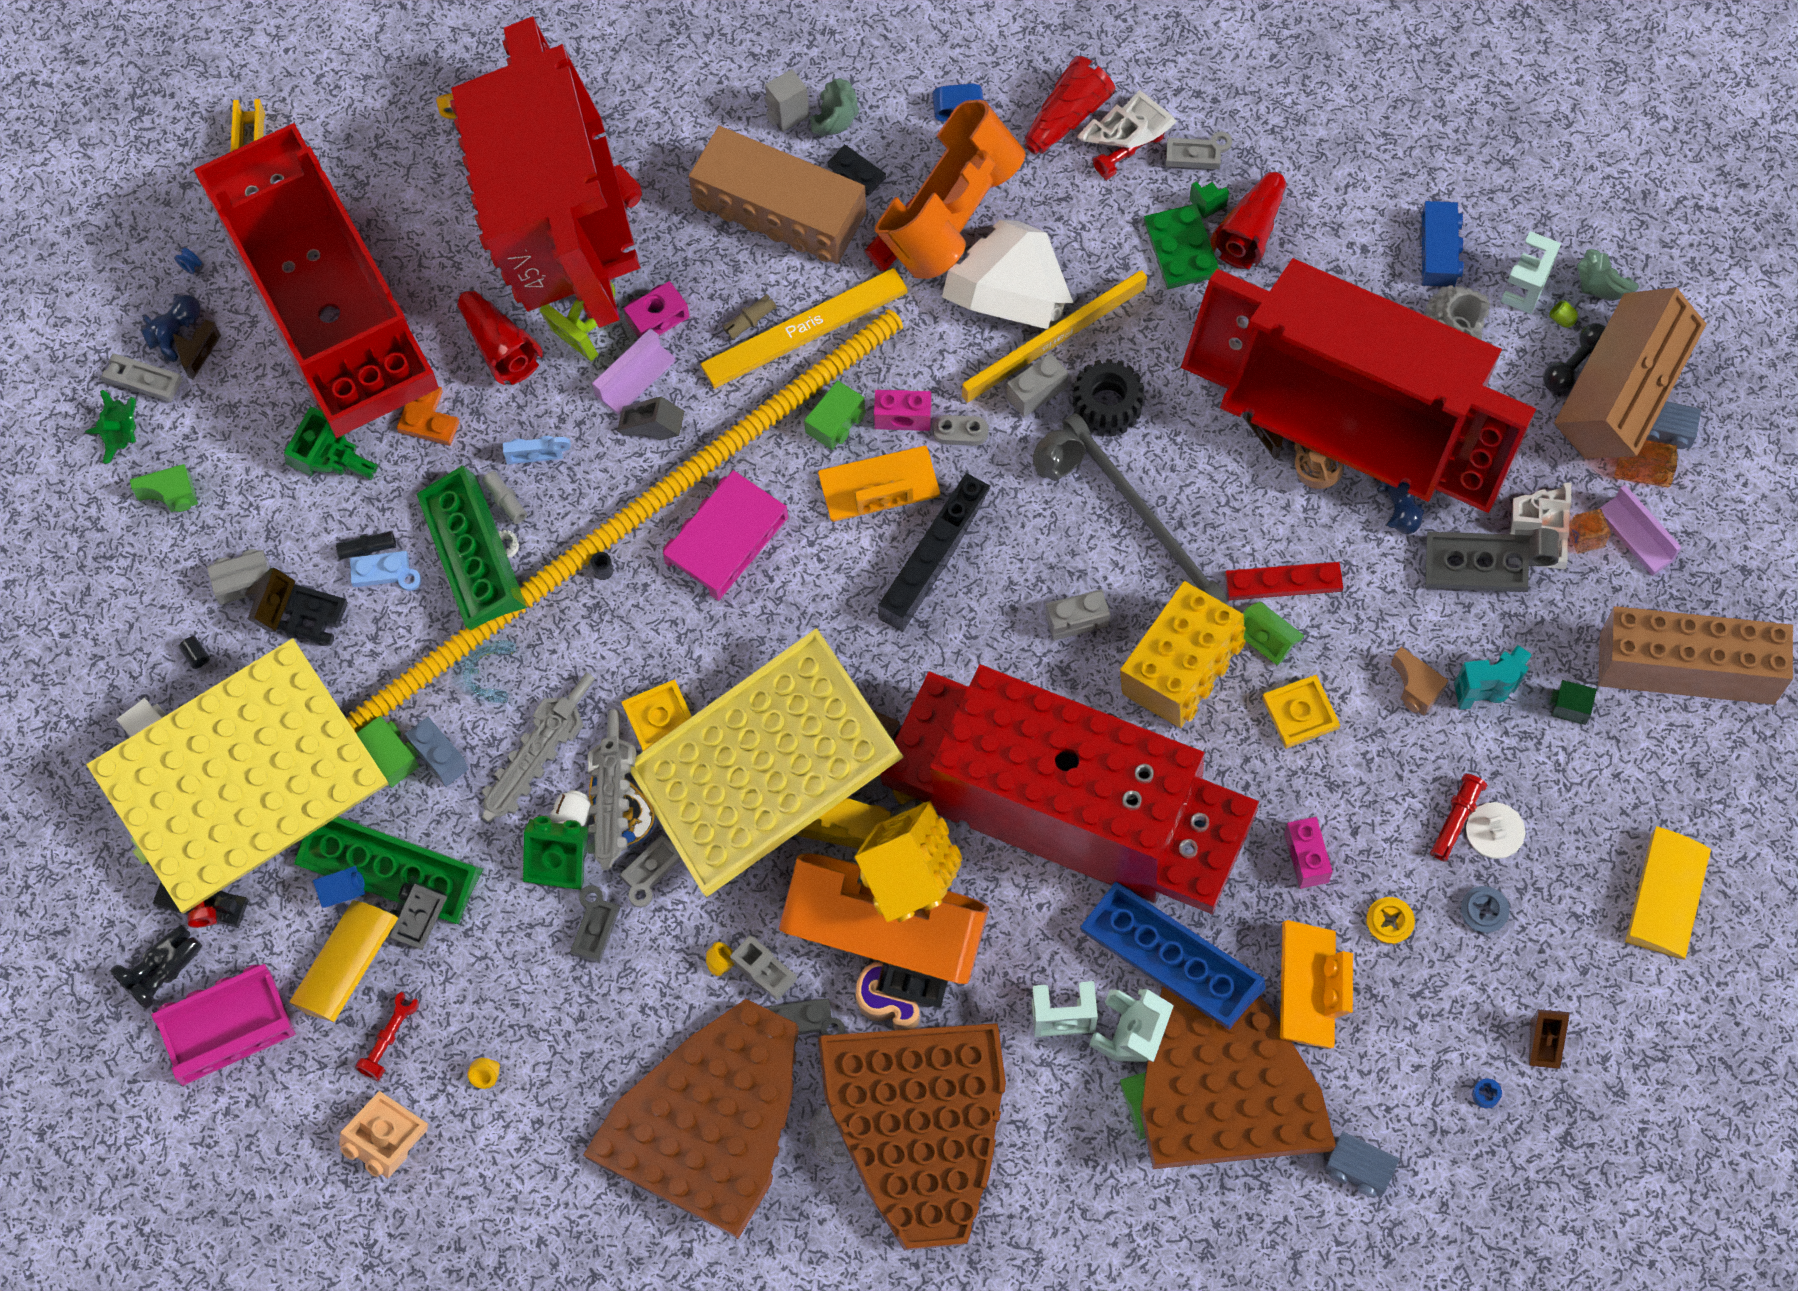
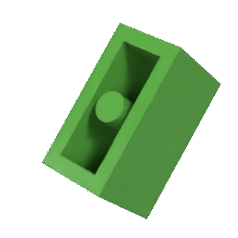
(835, 415)
(388, 751)

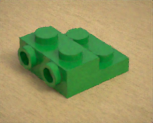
(554, 853)

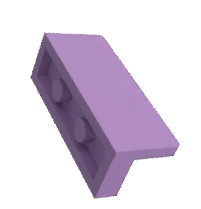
(633, 372)
(1640, 531)

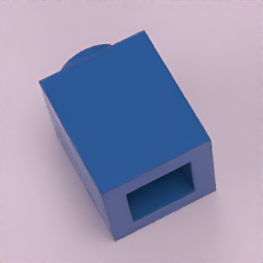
(339, 886)

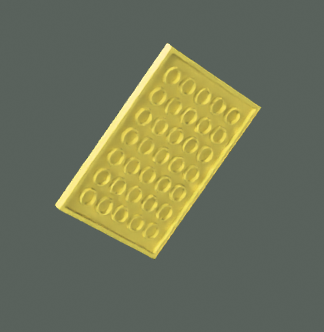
(763, 762)
(237, 775)

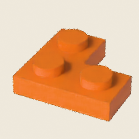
(423, 422)

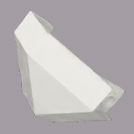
(1011, 277)

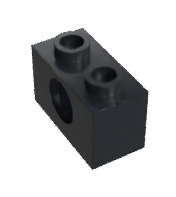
(914, 986)

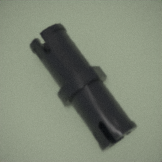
(366, 545)

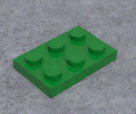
(1181, 246)

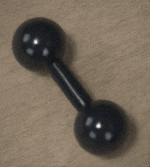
(1561, 376)

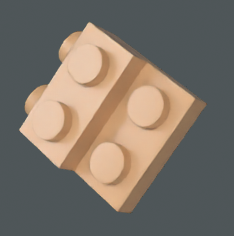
(381, 1135)

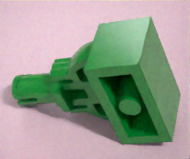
(319, 450)

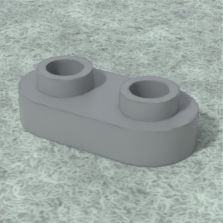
(960, 430)

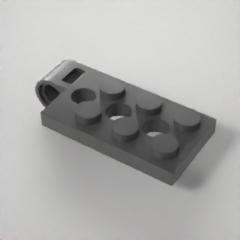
(1531, 547)

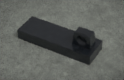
(228, 906)

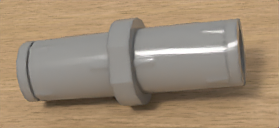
(504, 497)

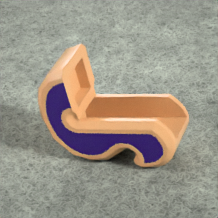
(884, 1006)

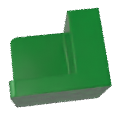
(1208, 198)

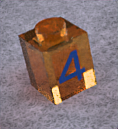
(1589, 531)

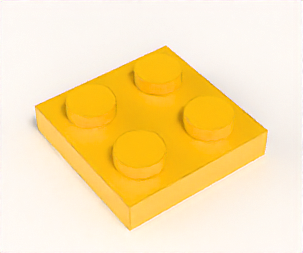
(1301, 711)
(656, 713)

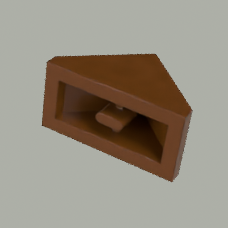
(1547, 1038)

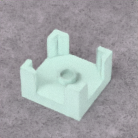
(1531, 273)
(1064, 1020)
(1138, 1029)

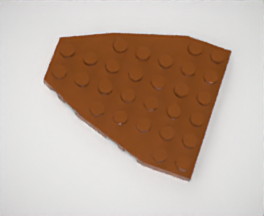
(1229, 1092)
(707, 1118)
(919, 1122)

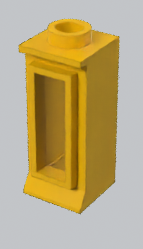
(241, 118)

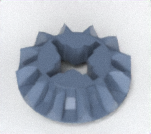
(1498, 906)

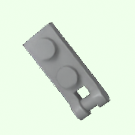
(142, 378)

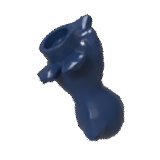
(160, 330)
(1406, 514)

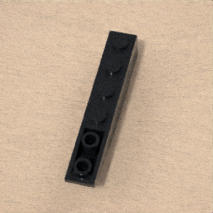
(932, 553)

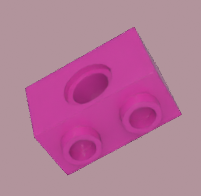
(662, 297)
(902, 410)
(1308, 852)

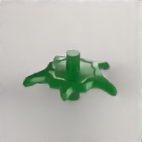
(115, 425)

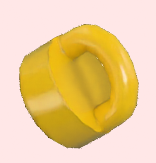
(443, 102)
(719, 959)
(483, 1073)

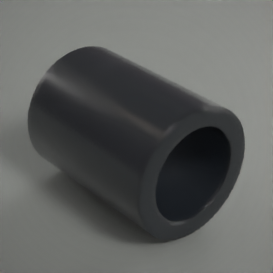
(602, 572)
(194, 652)

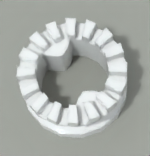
(514, 546)

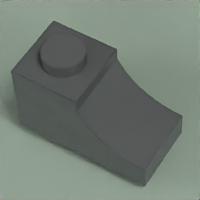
(651, 418)

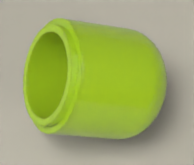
(1564, 314)

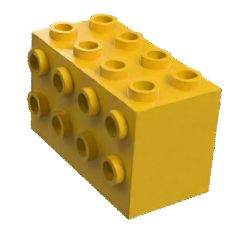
(1183, 655)
(908, 862)

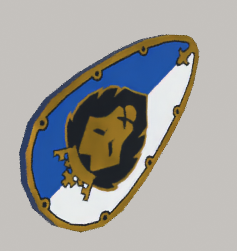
(640, 815)

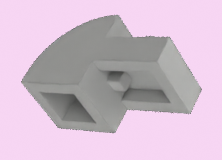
(763, 968)

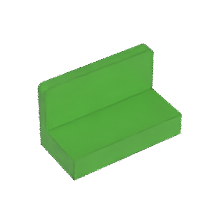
(1269, 632)

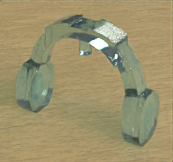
(497, 647)

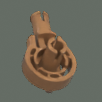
(1319, 465)

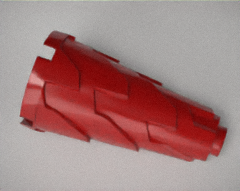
(1075, 96)
(1248, 226)
(505, 346)

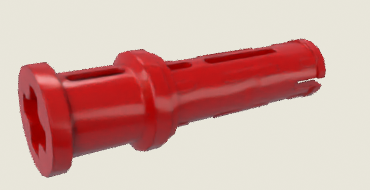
(1462, 805)

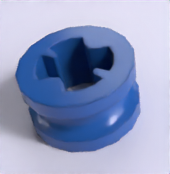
(188, 260)
(1493, 1086)

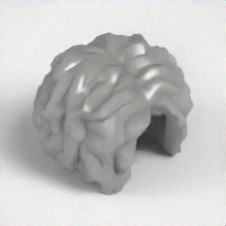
(1459, 309)

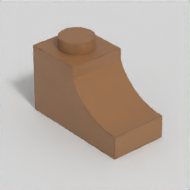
(1420, 682)

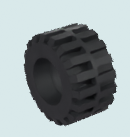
(1114, 378)

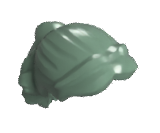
(837, 108)
(1601, 279)

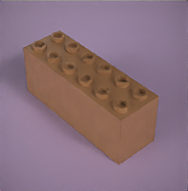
(777, 195)
(1630, 373)
(1695, 655)

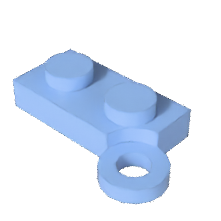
(535, 450)
(382, 570)

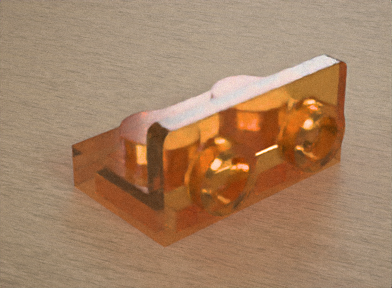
(1652, 465)

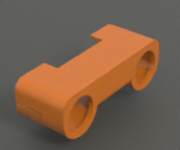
(976, 158)
(838, 911)

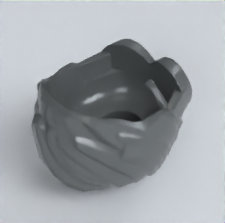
(1058, 454)

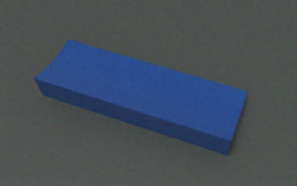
(1173, 955)

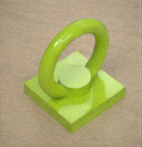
(571, 328)

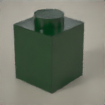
(1572, 702)

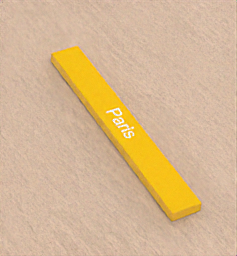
(804, 328)
(1054, 336)

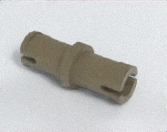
(749, 316)

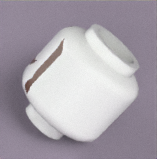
(571, 806)

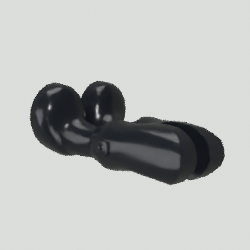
(168, 955)

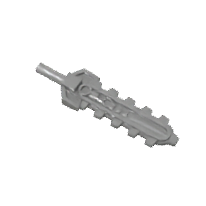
(555, 722)
(609, 765)

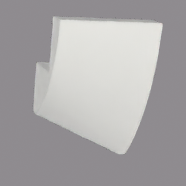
(1129, 126)
(1544, 511)

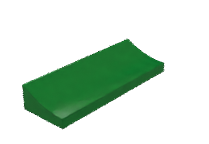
(470, 548)
(388, 863)

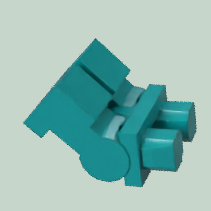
(1491, 682)

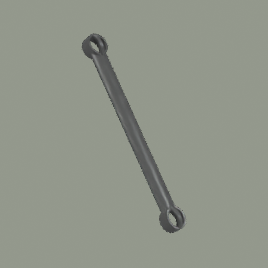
(1078, 427)

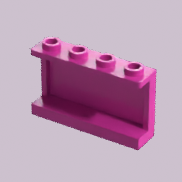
(726, 533)
(223, 1023)

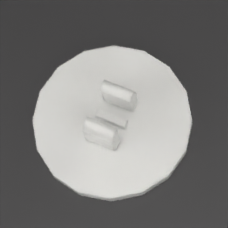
(1495, 830)

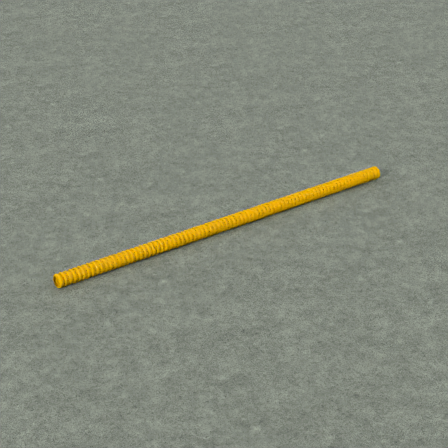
(633, 515)

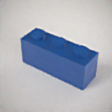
(1441, 243)

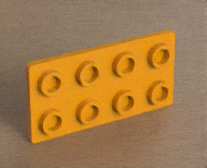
(879, 483)
(1313, 984)

